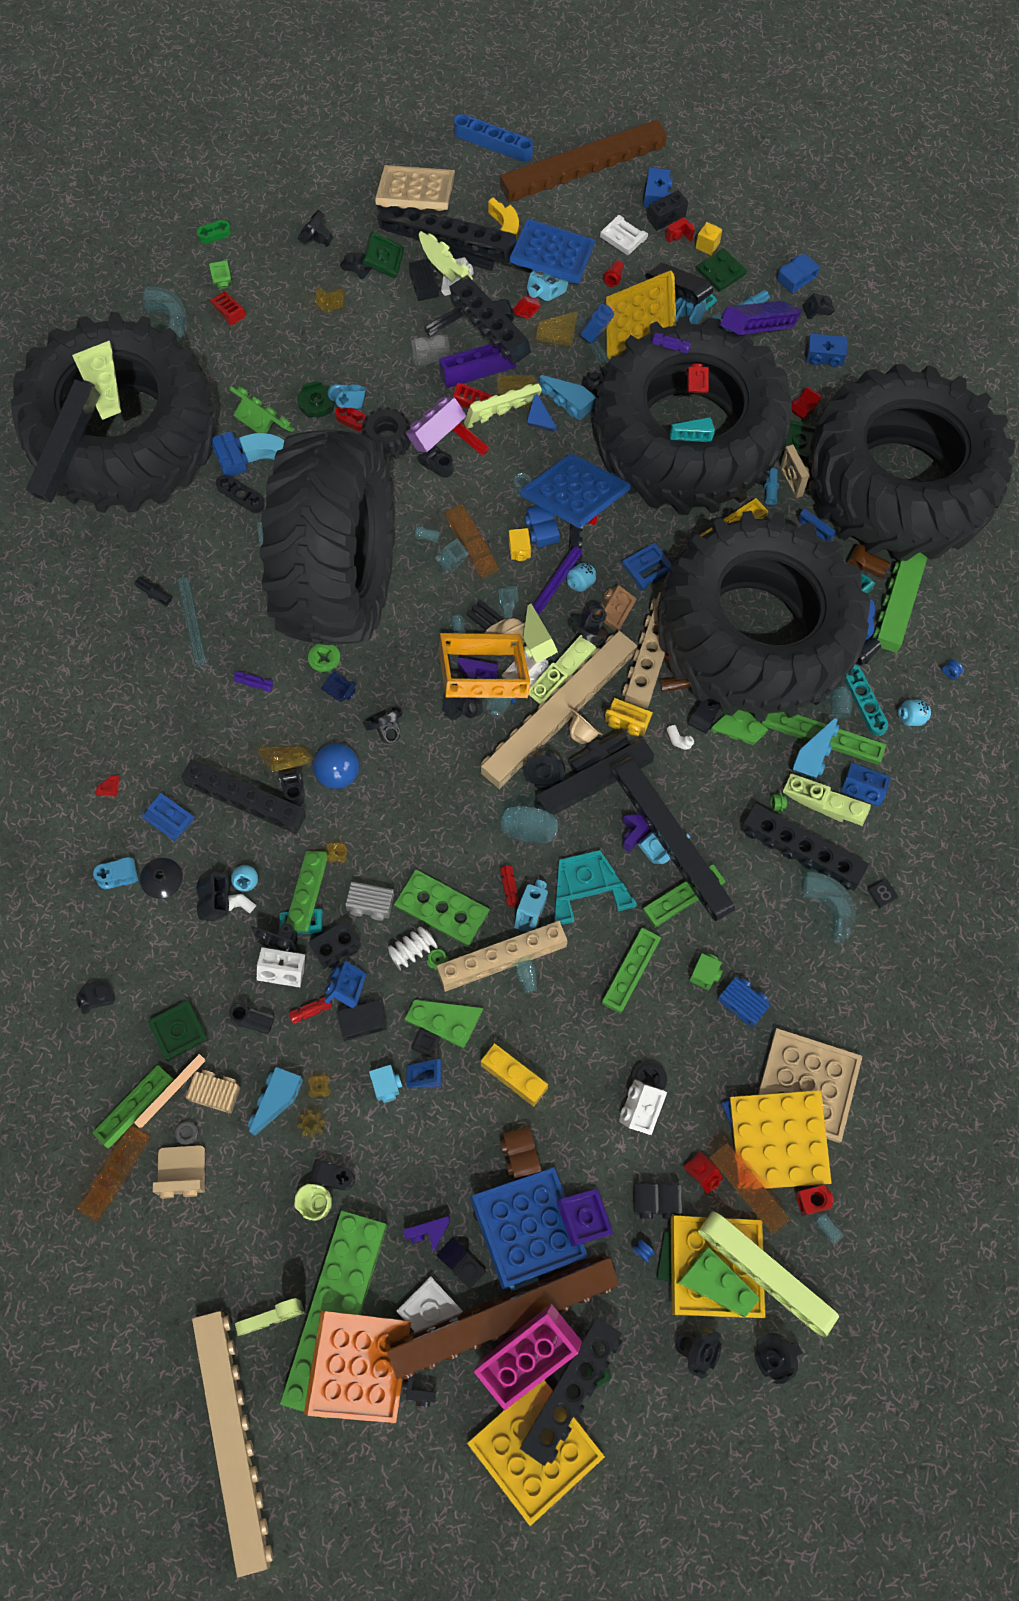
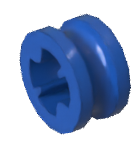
(952, 669)
(643, 1251)

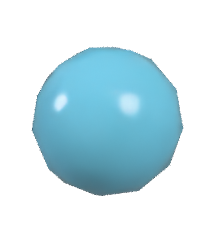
(242, 872)

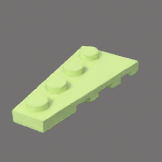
(500, 404)

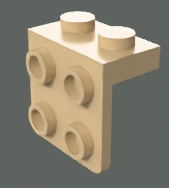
(180, 1171)

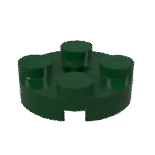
(306, 397)

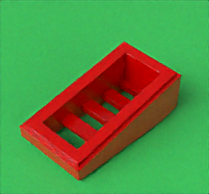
(233, 317)
(468, 391)

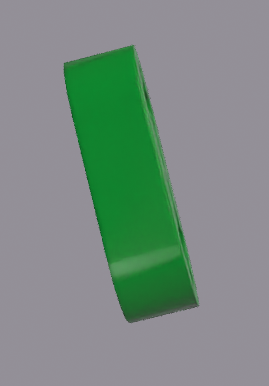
(213, 231)

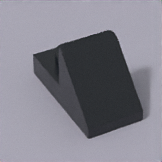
(461, 1263)

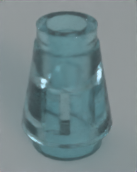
(527, 975)

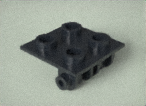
(285, 939)

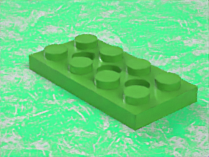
(442, 922)

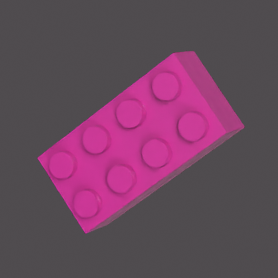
(528, 1357)

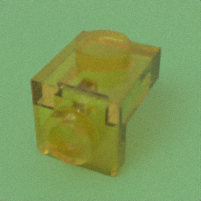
(331, 300)

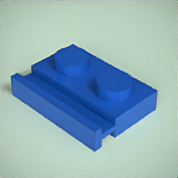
(167, 817)

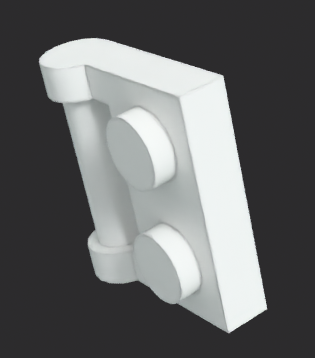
(621, 238)

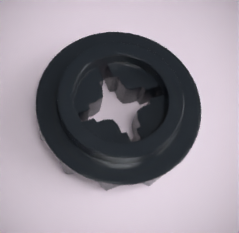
(588, 380)
(650, 1068)

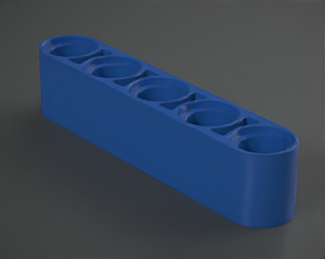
(493, 138)

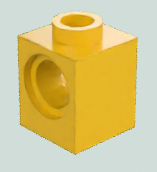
(519, 544)

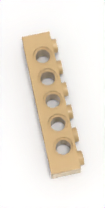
(642, 695)
(501, 956)

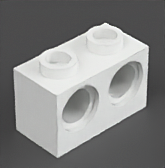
(280, 967)

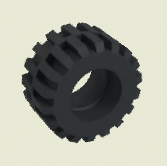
(388, 421)

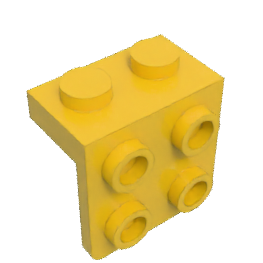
(628, 717)

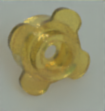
(340, 849)
(318, 1080)

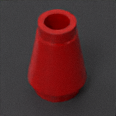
(613, 275)

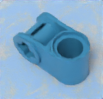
(347, 395)
(117, 873)

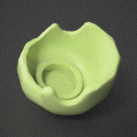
(311, 1194)

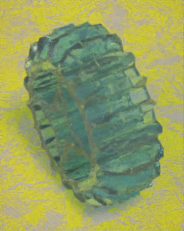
(529, 824)

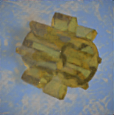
(306, 1121)

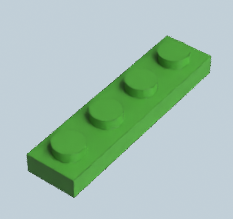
(307, 890)
(674, 901)
(631, 970)
(132, 1106)

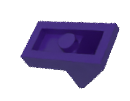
(471, 669)
(639, 828)
(434, 1229)

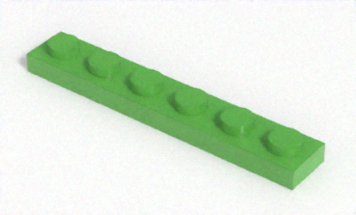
(844, 742)

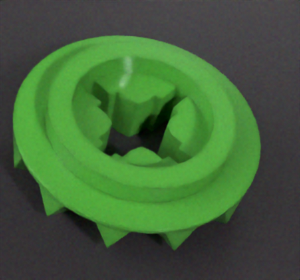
(324, 650)

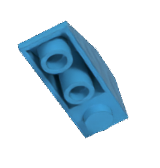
(571, 396)
(810, 757)
(279, 1095)

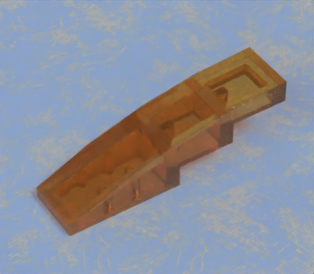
(472, 540)
(114, 1174)
(750, 1188)

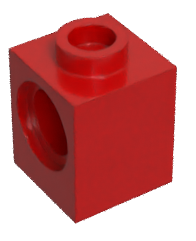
(804, 1200)

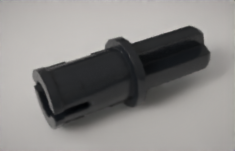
(153, 591)

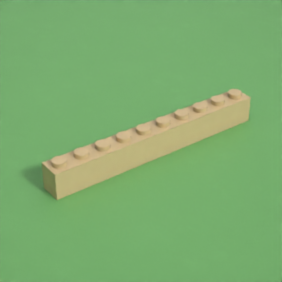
(555, 712)
(231, 1444)

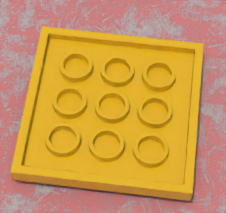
(638, 308)
(782, 1138)
(687, 1246)
(522, 1478)

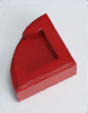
(109, 787)

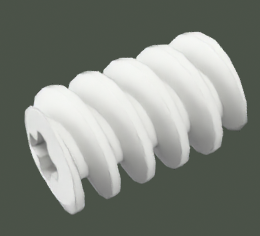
(411, 947)

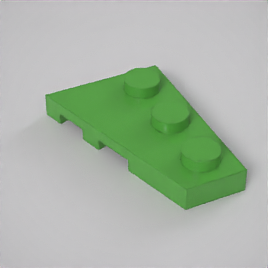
(448, 1021)
(717, 1282)

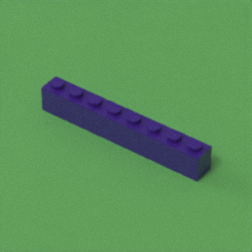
(760, 317)

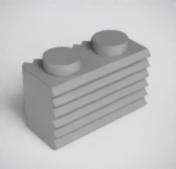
(370, 901)

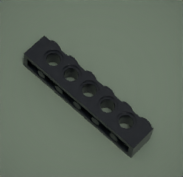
(489, 319)
(243, 796)
(816, 847)
(532, 1443)

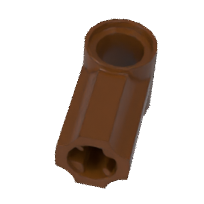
(868, 562)

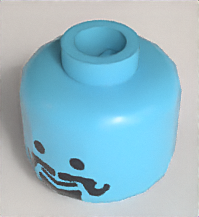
(581, 577)
(914, 712)

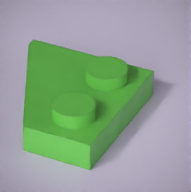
(740, 726)

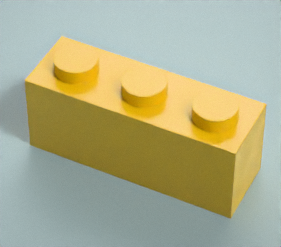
(514, 1075)

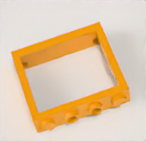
(484, 645)

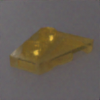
(284, 757)

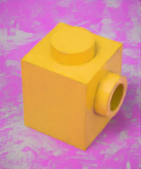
(709, 238)

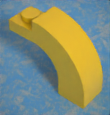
(504, 216)

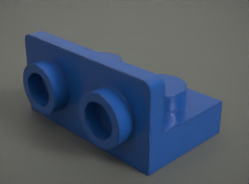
(866, 784)
(345, 984)

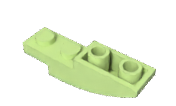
(442, 258)
(558, 672)
(822, 799)

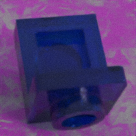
(338, 687)

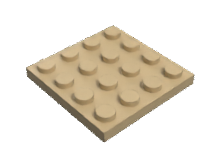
(415, 187)
(809, 1065)

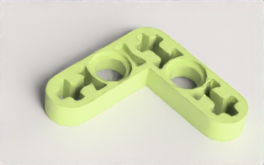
(282, 1312)

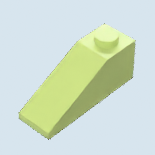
(537, 637)

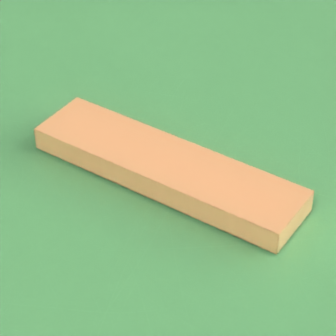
(169, 1091)

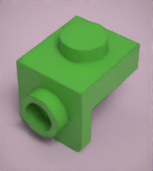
(220, 274)

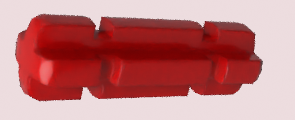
(509, 886)
(309, 1010)

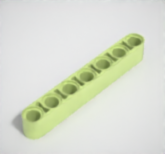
(768, 1274)

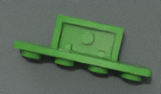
(255, 415)

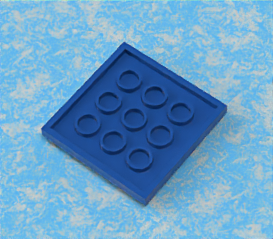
(552, 251)
(575, 490)
(525, 1228)

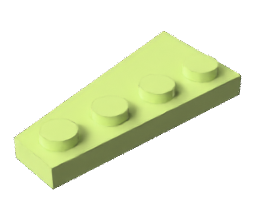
(98, 368)

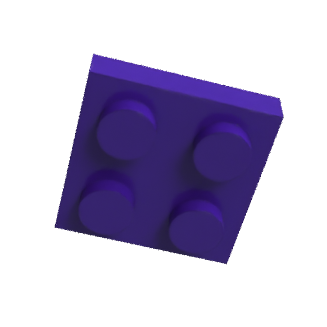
(584, 1217)

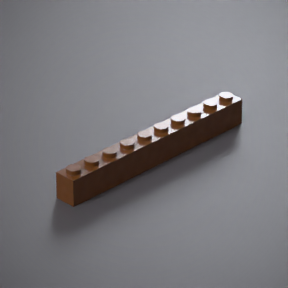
(583, 161)
(500, 1316)

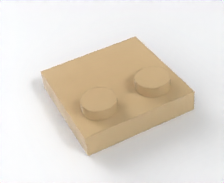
(794, 471)

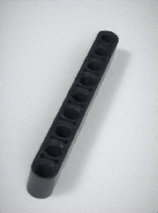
(673, 839)

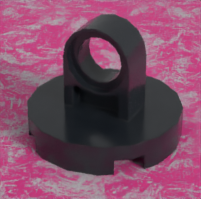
(316, 230)
(589, 626)
(458, 706)
(383, 722)
(544, 769)
(703, 1352)
(777, 1357)

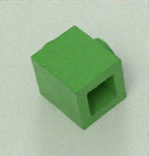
(706, 971)

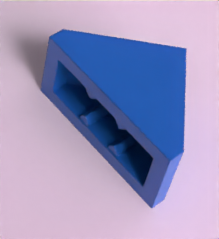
(539, 416)
(424, 1074)

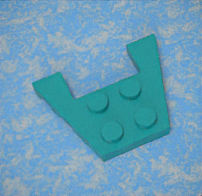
(584, 877)

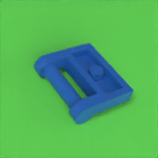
(644, 561)

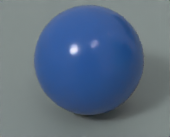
(335, 765)

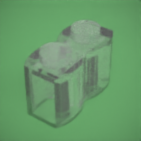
(429, 349)

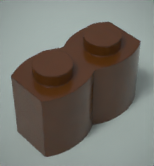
(521, 1153)

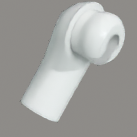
(679, 741)
(240, 900)

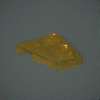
(558, 330)
(514, 382)

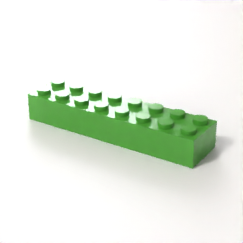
(340, 1289)

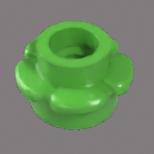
(778, 802)
(438, 953)

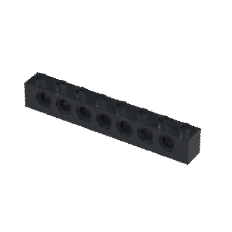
(453, 232)

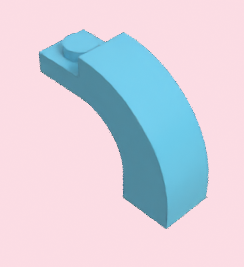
(260, 446)

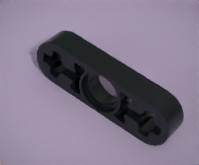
(237, 486)

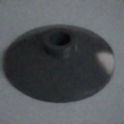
(164, 886)

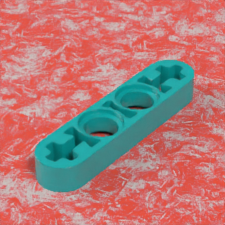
(868, 699)

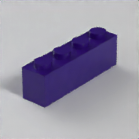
(472, 365)

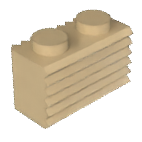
(213, 1091)

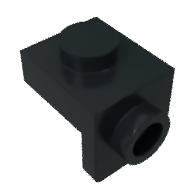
(353, 262)
(818, 304)
(94, 996)
(421, 1397)

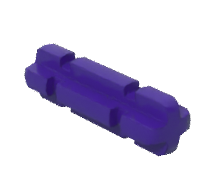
(671, 343)
(253, 681)

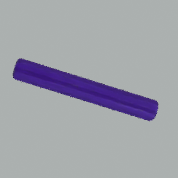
(557, 579)

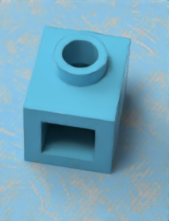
(385, 1083)

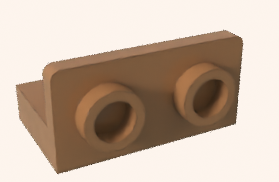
(617, 605)

